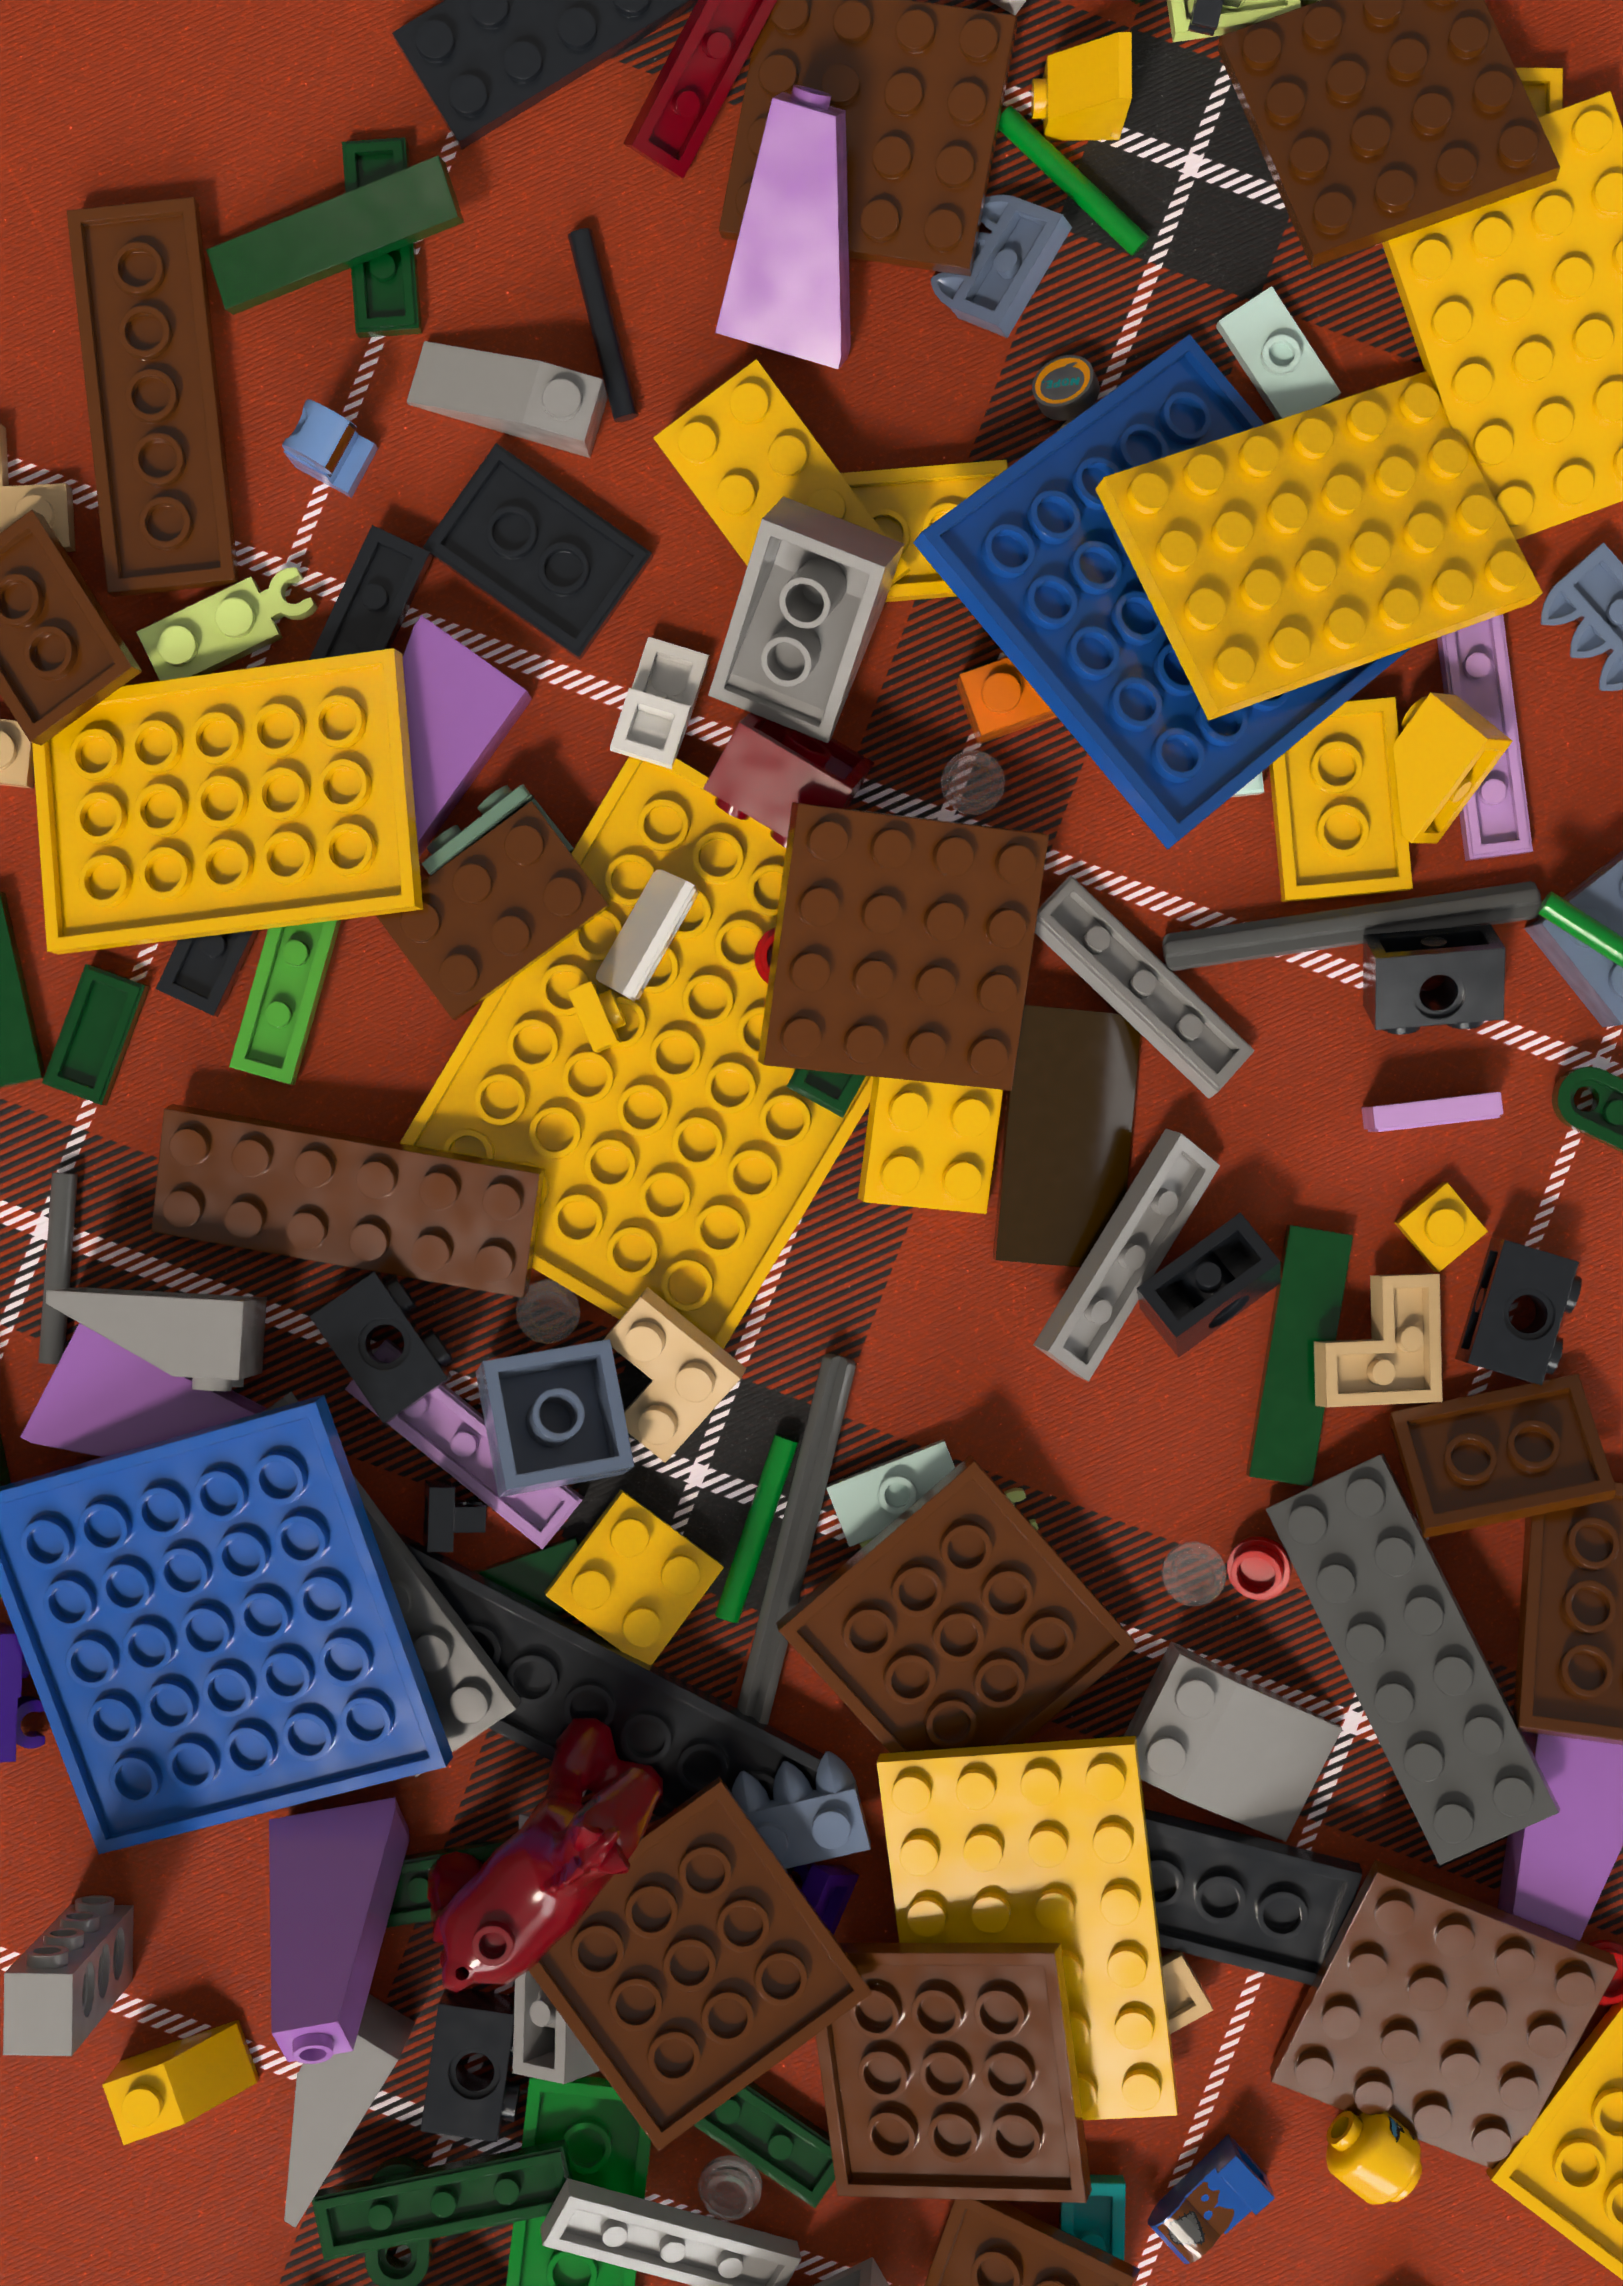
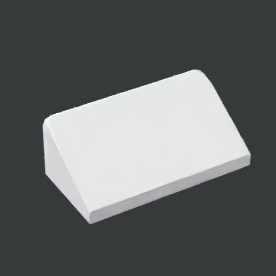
(647, 934)

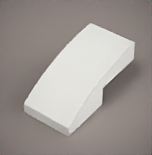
(660, 703)

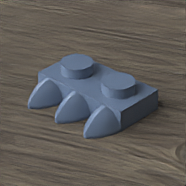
(1005, 264)
(1595, 599)
(806, 1822)

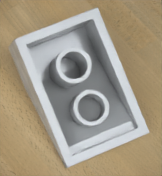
(804, 617)
(184, 1334)
(1229, 1743)
(335, 2098)

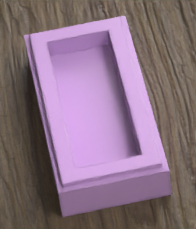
(1432, 1112)

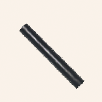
(603, 325)

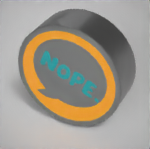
(1065, 387)

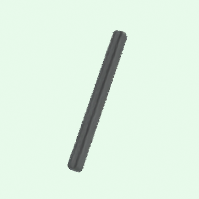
(1348, 925)
(796, 1534)

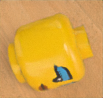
(1373, 2156)

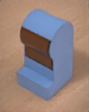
(329, 448)

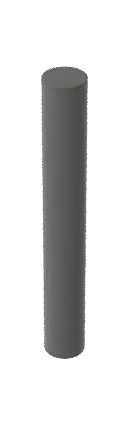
(57, 1264)

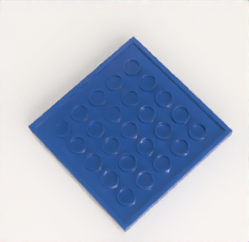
(1071, 615)
(214, 1628)

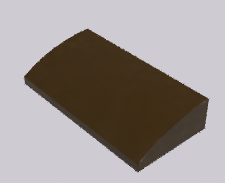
(1065, 1134)

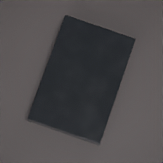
(538, 551)

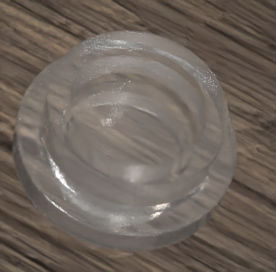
(972, 782)
(548, 1312)
(1194, 1573)
(730, 2187)

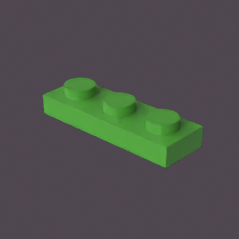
(284, 1000)

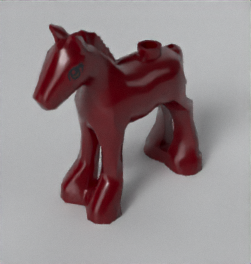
(547, 1874)

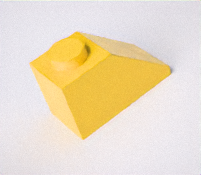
(1085, 90)
(1441, 763)
(179, 2081)

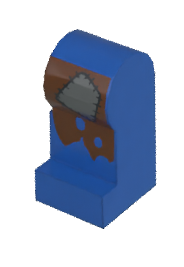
(1210, 2201)

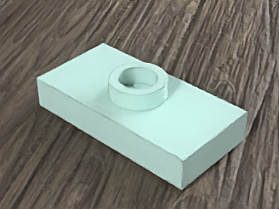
(1277, 356)
(880, 1494)

